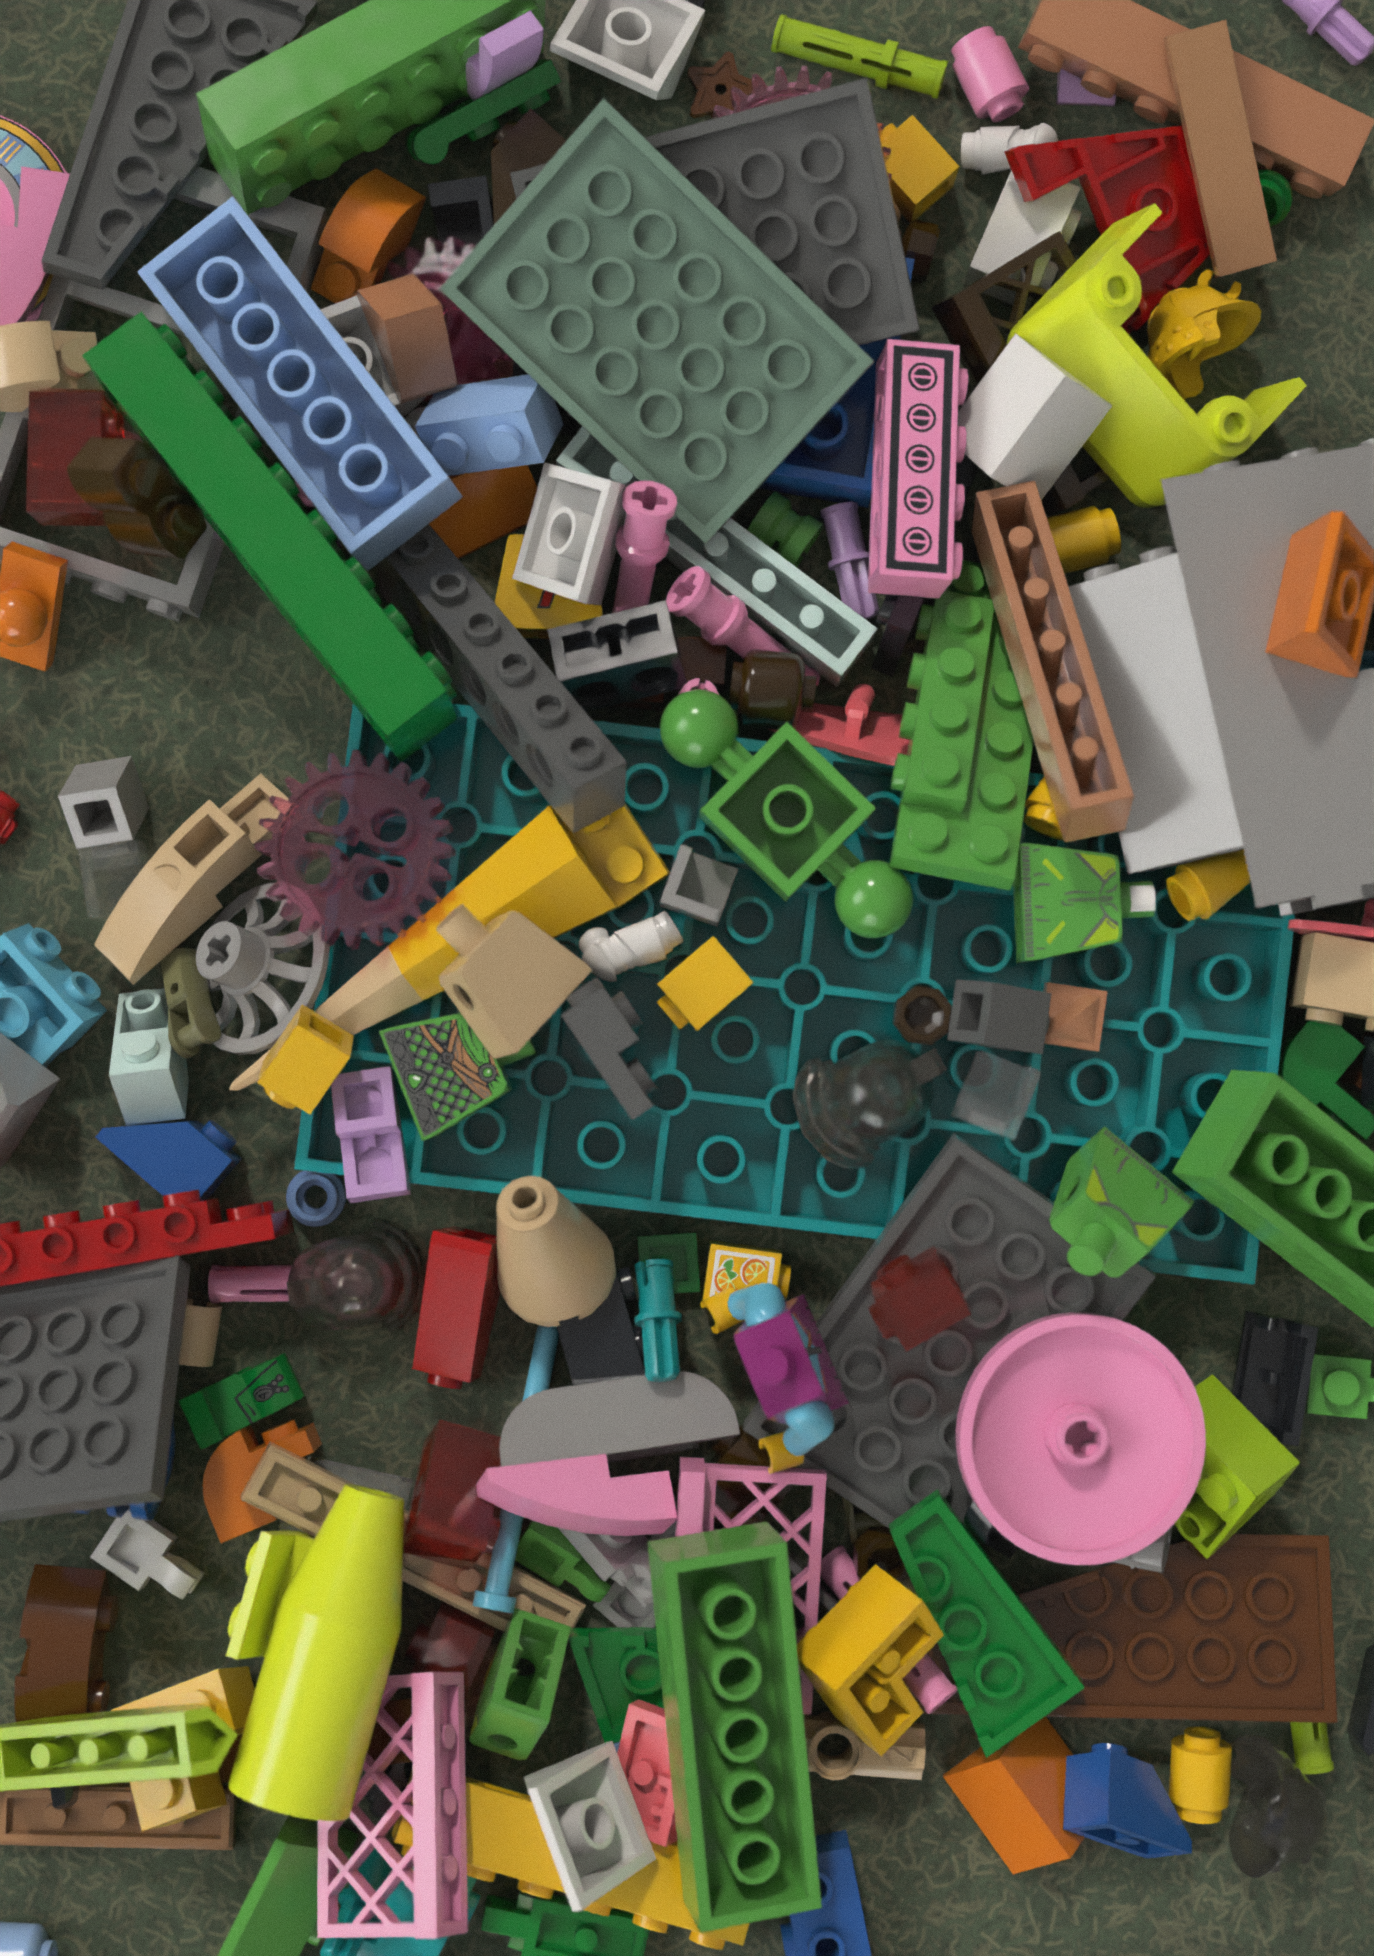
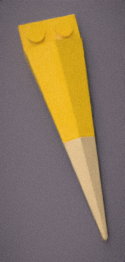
(541, 872)

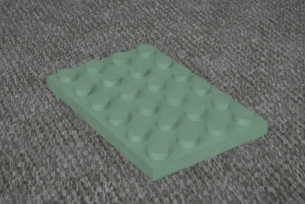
(656, 321)

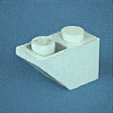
(144, 1067)

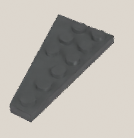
(148, 123)

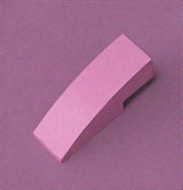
(24, 245)
(582, 1496)

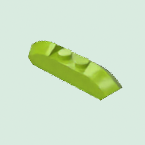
(113, 1747)

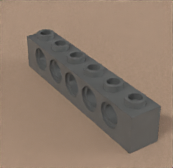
(504, 680)

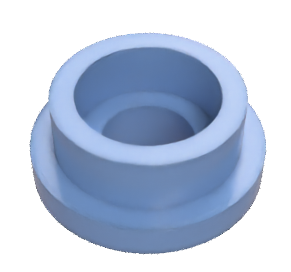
(303, 1211)

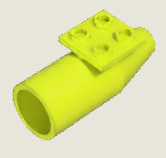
(328, 1634)

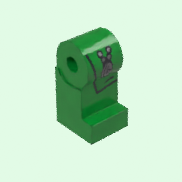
(240, 1399)

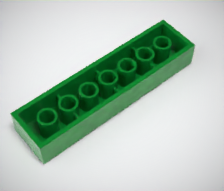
(268, 531)

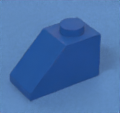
(175, 1154)
(1121, 1804)

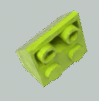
(1239, 1470)

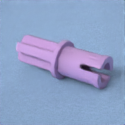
(1336, 27)
(849, 557)

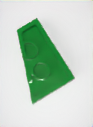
(617, 1670)

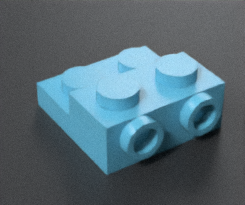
(41, 999)

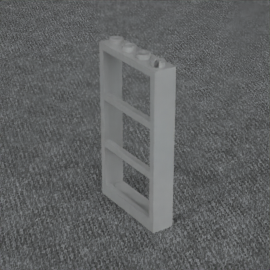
(207, 191)

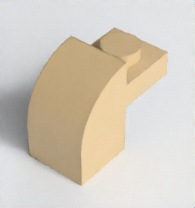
(42, 361)

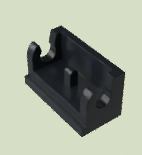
(1275, 1372)

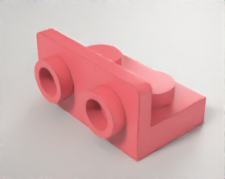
(647, 1769)

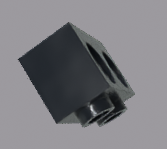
(618, 656)

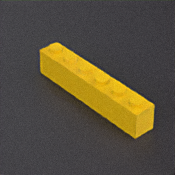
(509, 1840)

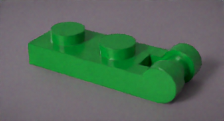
(479, 116)

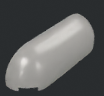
(618, 1419)

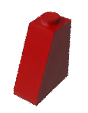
(457, 1306)

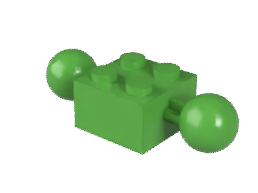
(786, 812)

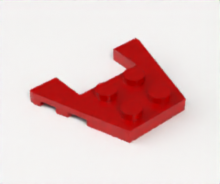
(1118, 179)

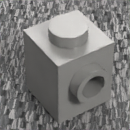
(103, 802)

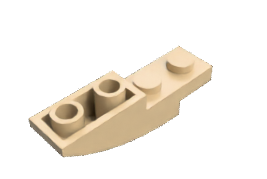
(183, 877)

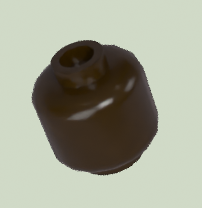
(771, 689)

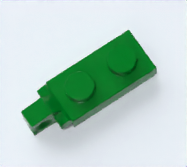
(552, 1929)

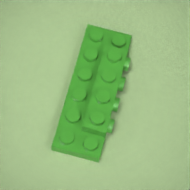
(966, 744)

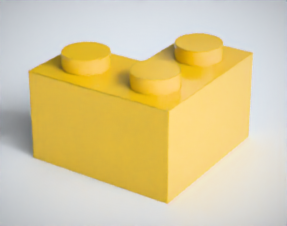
(864, 1653)
(178, 1799)

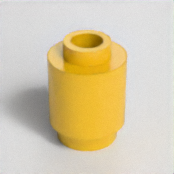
(1085, 537)
(1200, 1775)

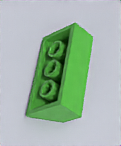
(284, 1898)

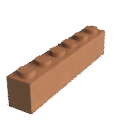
(1122, 52)
(1051, 663)

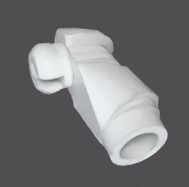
(986, 147)
(629, 947)

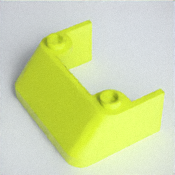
(1150, 426)

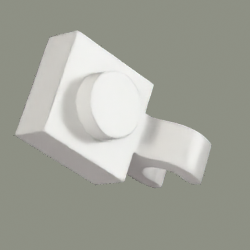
(140, 1552)

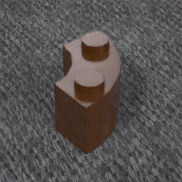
(65, 1642)

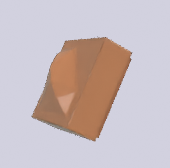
(1075, 1016)

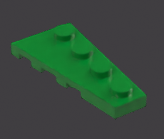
(991, 1641)

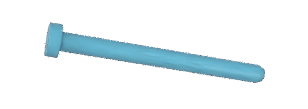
(504, 1552)

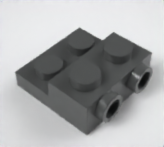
(605, 1032)

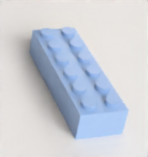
(300, 384)

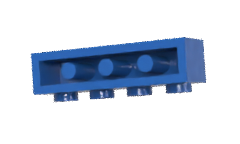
(840, 1923)

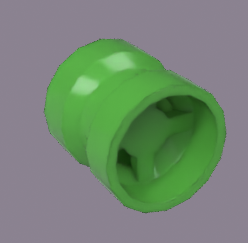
(784, 529)

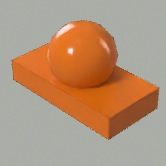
(30, 605)

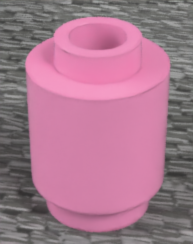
(989, 74)

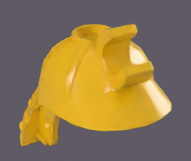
(1195, 327)

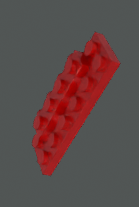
(132, 1236)

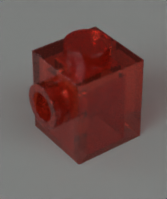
(916, 1298)
(451, 1644)

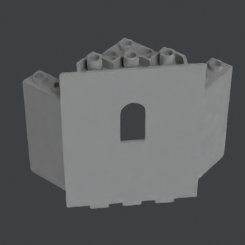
(1210, 726)

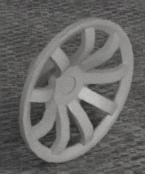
(240, 963)

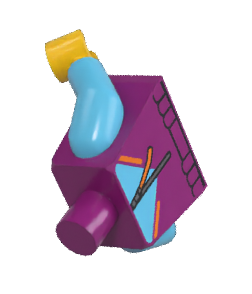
(784, 1365)

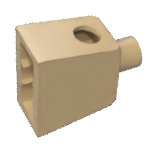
(506, 976)

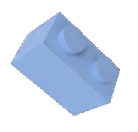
(490, 425)

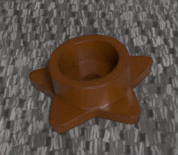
(708, 78)

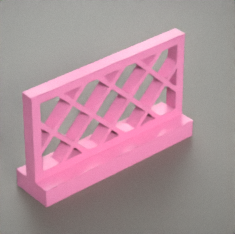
(698, 1506)
(436, 1820)

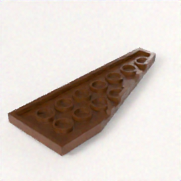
(1200, 1640)

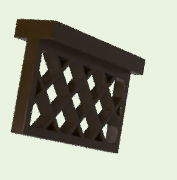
(980, 341)

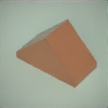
(410, 336)

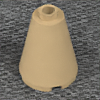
(550, 1254)

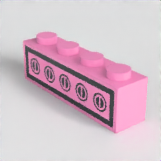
(916, 469)

